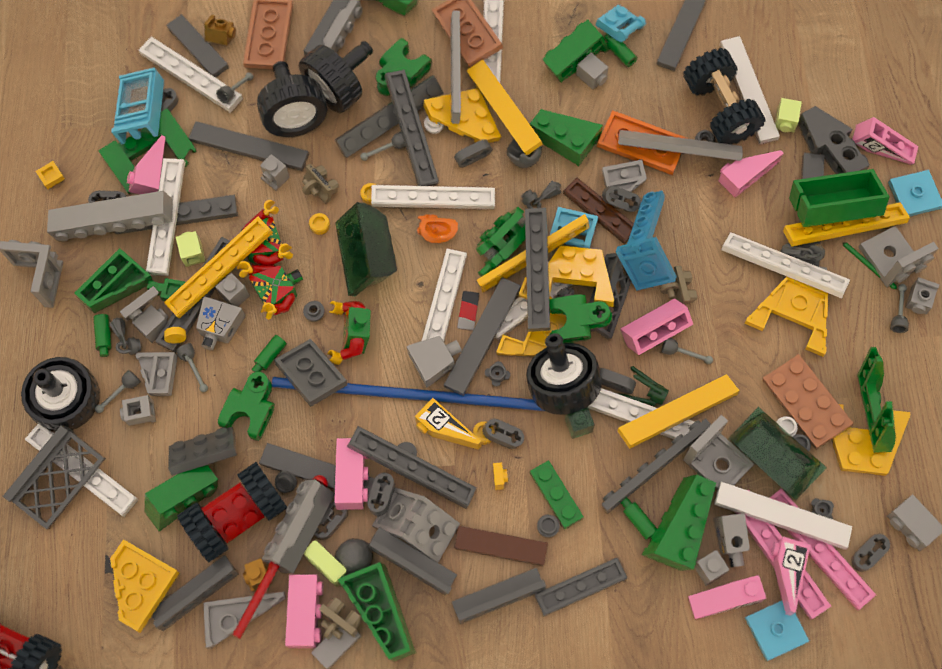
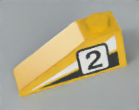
(443, 425)

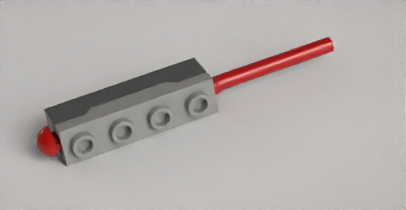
(335, 25)
(290, 538)

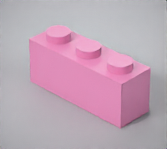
(656, 326)
(350, 477)
(303, 611)

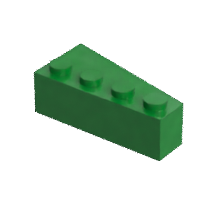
(683, 525)
(379, 608)

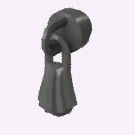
(551, 190)
(814, 253)
(133, 344)

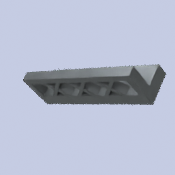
(615, 274)
(412, 561)
(194, 593)
(498, 595)

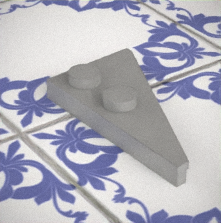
(224, 615)

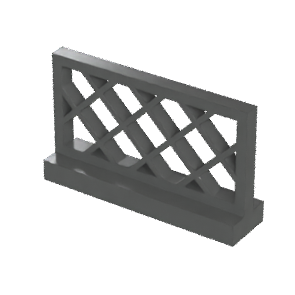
(37, 468)

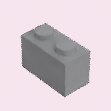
(915, 523)

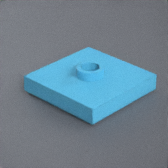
(916, 192)
(776, 631)

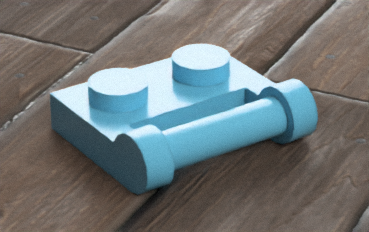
(618, 18)
(566, 216)

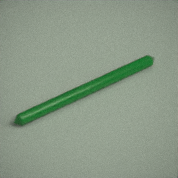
(864, 261)

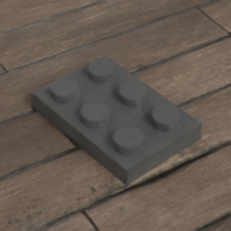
(310, 372)
(202, 450)

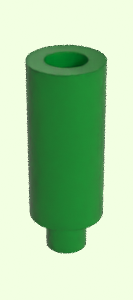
(621, 51)
(102, 334)
(269, 353)
(638, 518)

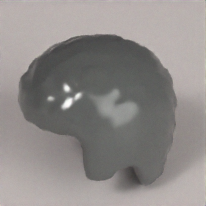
(520, 159)
(354, 555)

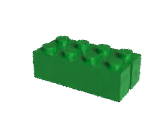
(838, 197)

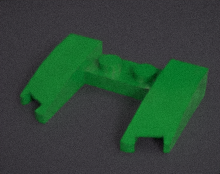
(119, 155)
(880, 422)

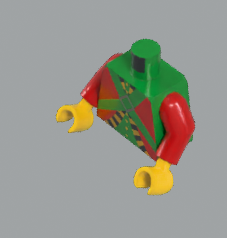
(271, 250)
(272, 286)
(355, 330)

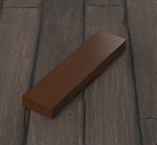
(593, 204)
(501, 545)

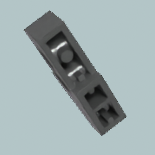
(820, 130)

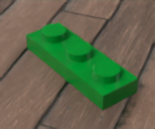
(556, 494)

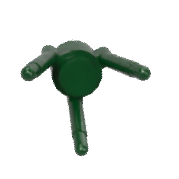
(656, 392)

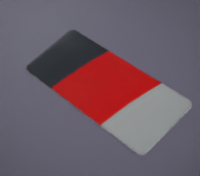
(468, 310)

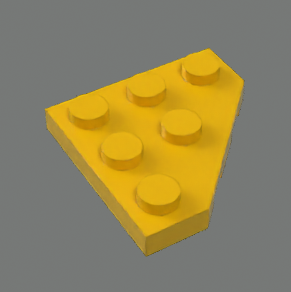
(474, 118)
(139, 584)

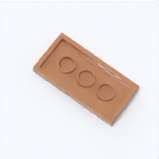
(268, 33)
(476, 35)
(807, 401)

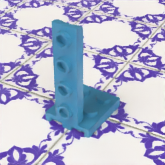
(643, 254)

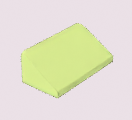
(325, 562)

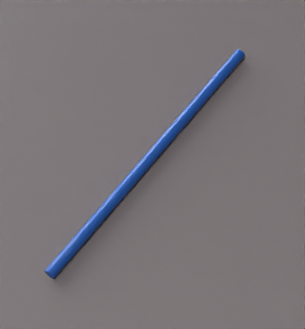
(425, 395)

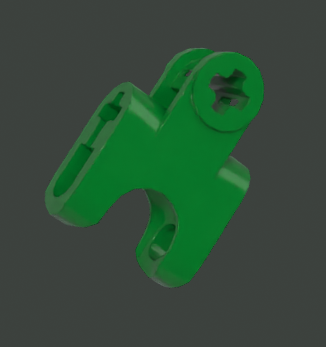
(395, 60)
(580, 317)
(250, 403)

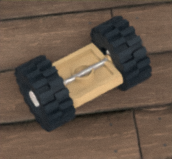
(715, 72)

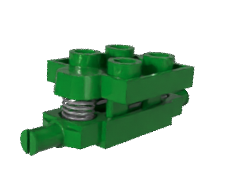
(494, 239)

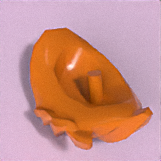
(437, 229)

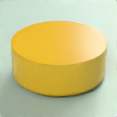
(366, 193)
(319, 224)
(175, 335)
(477, 431)

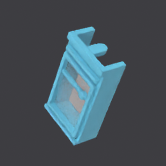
(138, 104)

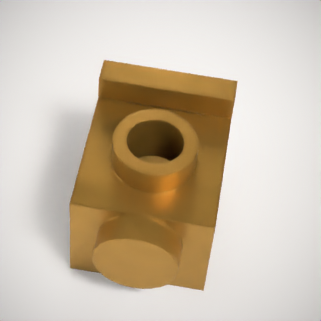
(219, 30)
(254, 573)

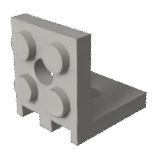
(904, 260)
(47, 267)
(713, 447)
(412, 517)

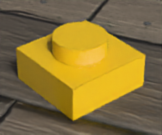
(50, 175)
(500, 476)

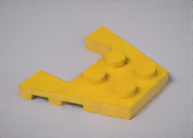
(582, 268)
(800, 305)
(534, 340)
(856, 453)

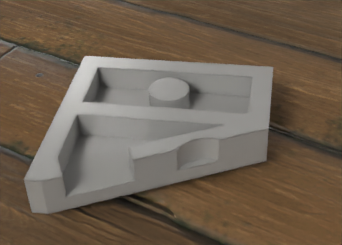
(624, 175)
(135, 308)
(158, 371)

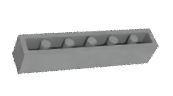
(110, 216)

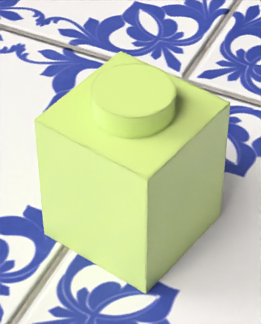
(787, 115)
(190, 248)

